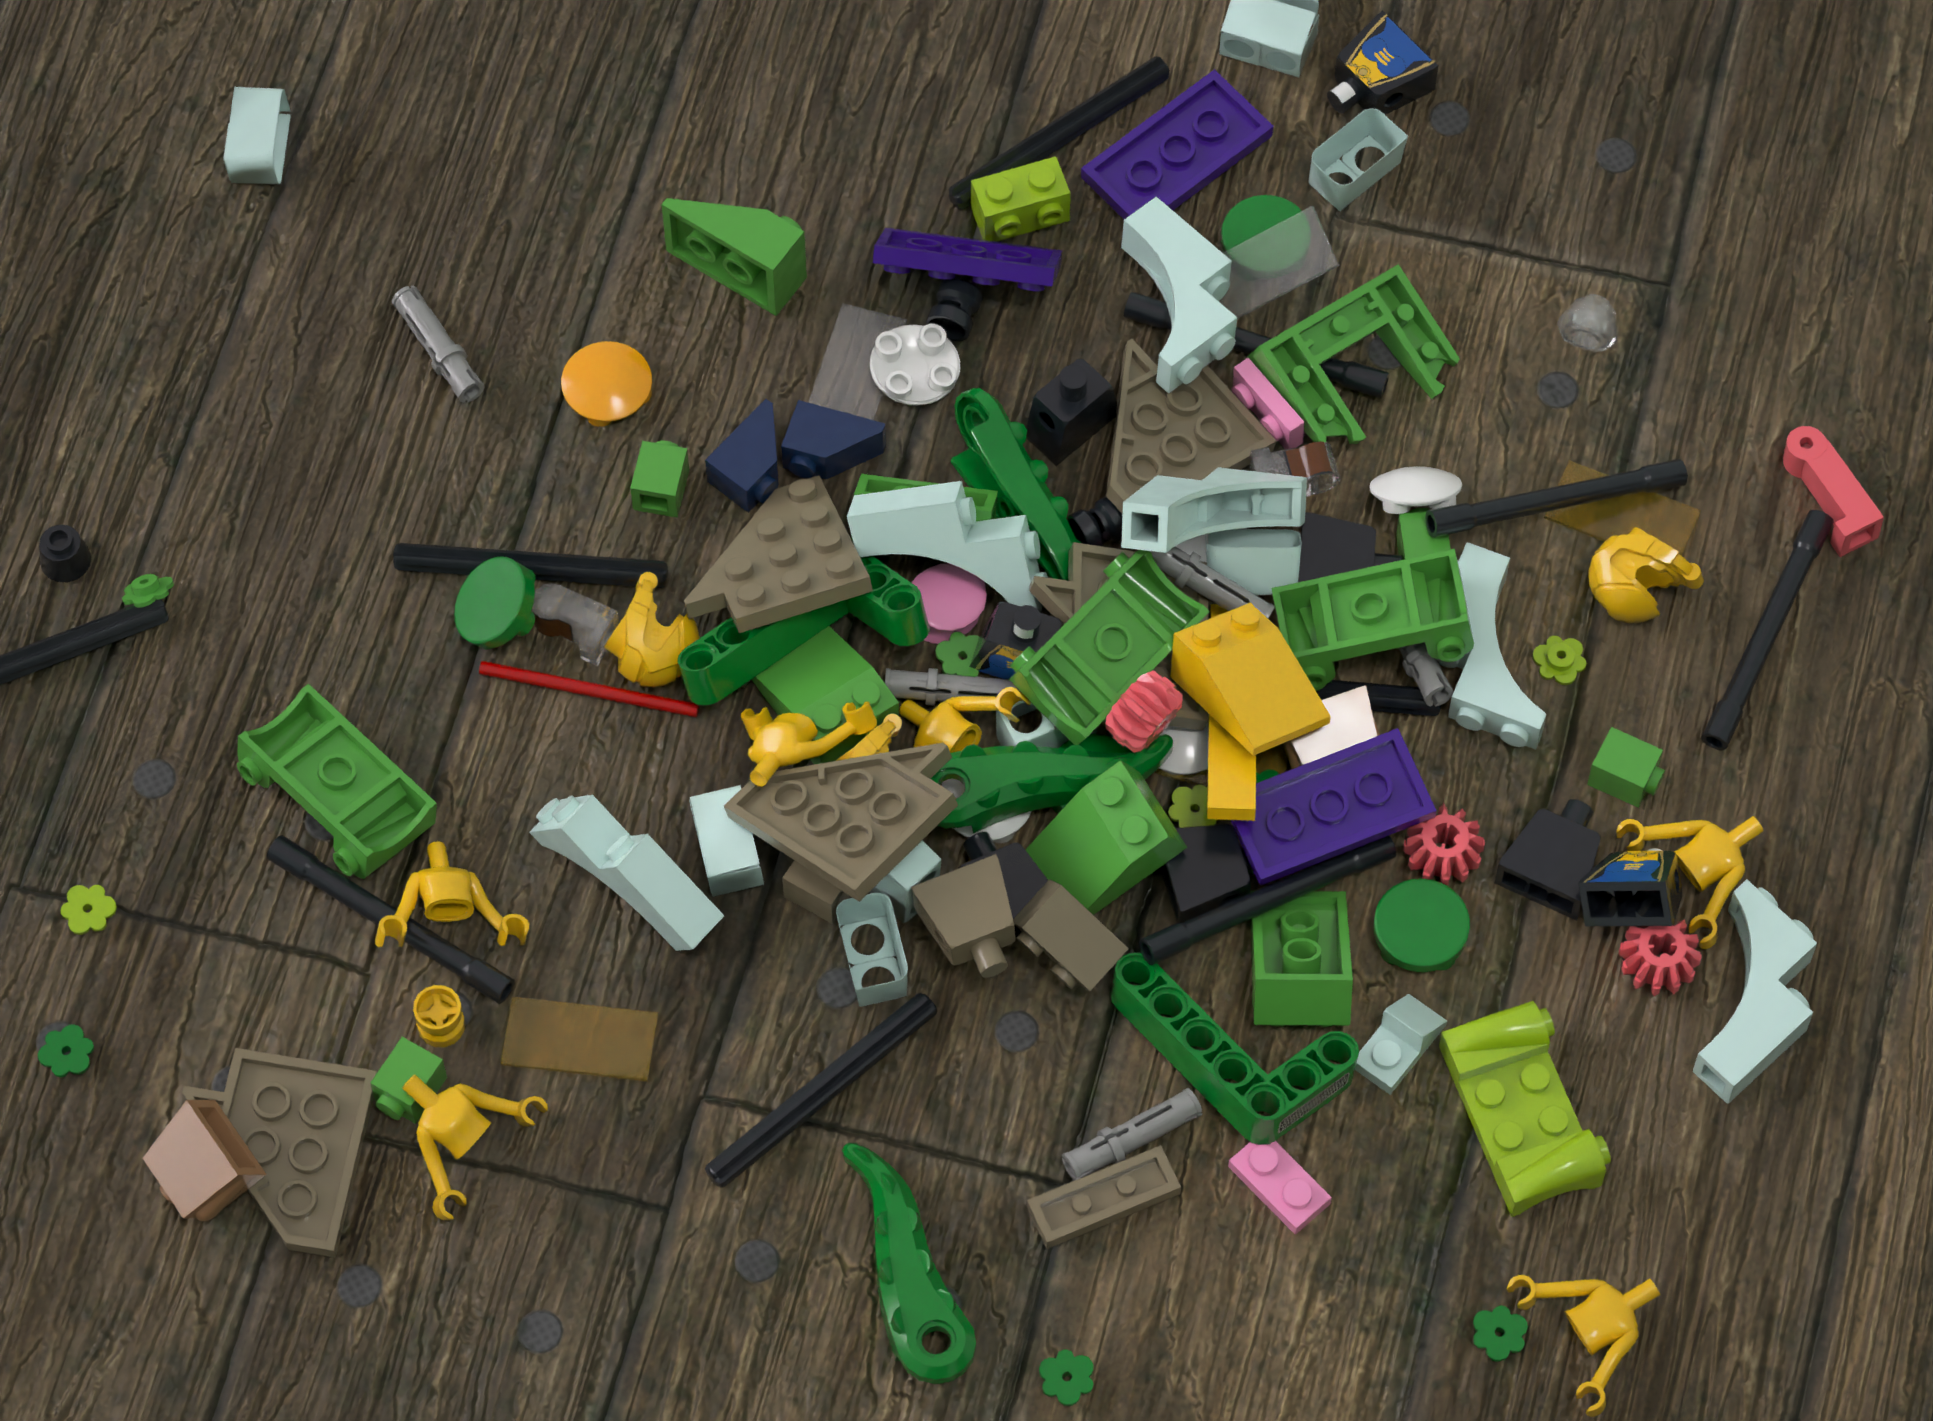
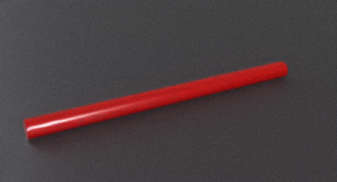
(589, 689)

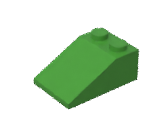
(739, 248)
(820, 681)
(1107, 838)
(1302, 962)

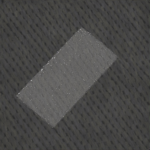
(1277, 262)
(845, 372)

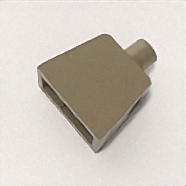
(969, 914)

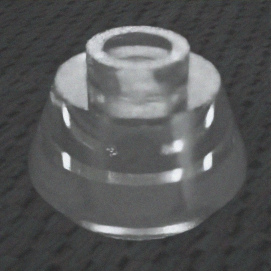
(1589, 324)

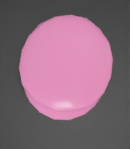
(951, 600)

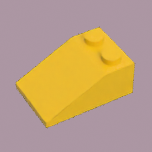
(1247, 679)

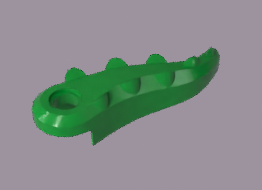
(1002, 464)
(1029, 777)
(907, 1280)

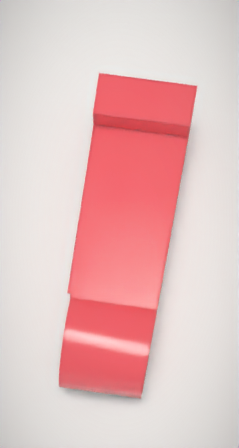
(1834, 487)

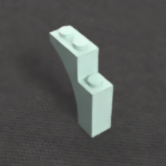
(1192, 282)
(1181, 508)
(943, 526)
(1486, 692)
(629, 866)
(1768, 1013)

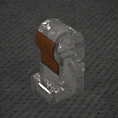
(1310, 461)
(574, 618)

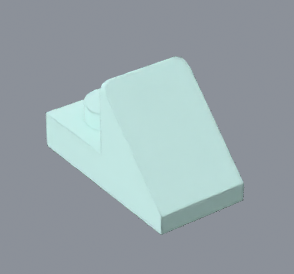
(1399, 1042)

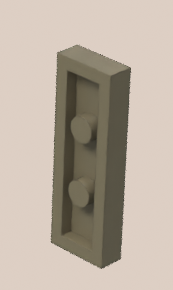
(1103, 1197)

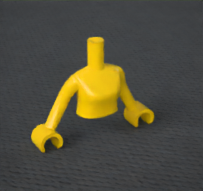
(947, 724)
(790, 737)
(1705, 860)
(447, 897)
(457, 1125)
(1598, 1321)

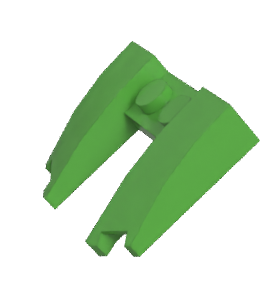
(1380, 306)

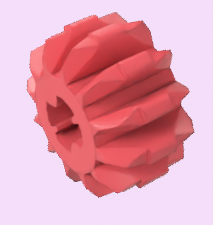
(1144, 711)
(1441, 861)
(1669, 968)

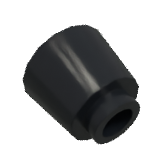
(63, 554)

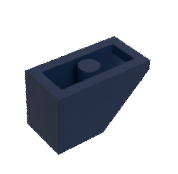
(829, 441)
(747, 460)

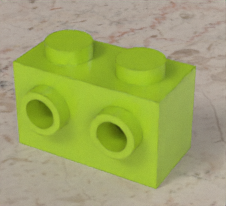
(1020, 200)

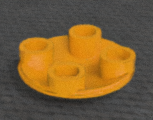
(606, 382)

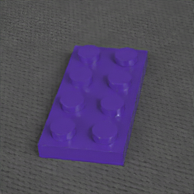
(1178, 148)
(953, 255)
(1333, 806)

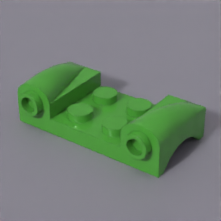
(1375, 612)
(1105, 645)
(338, 781)

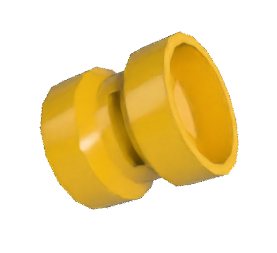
(436, 1005)

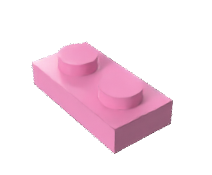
(1267, 404)
(1280, 1184)

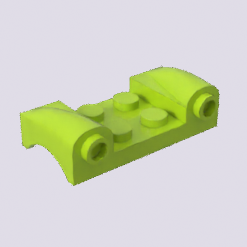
(1522, 1107)

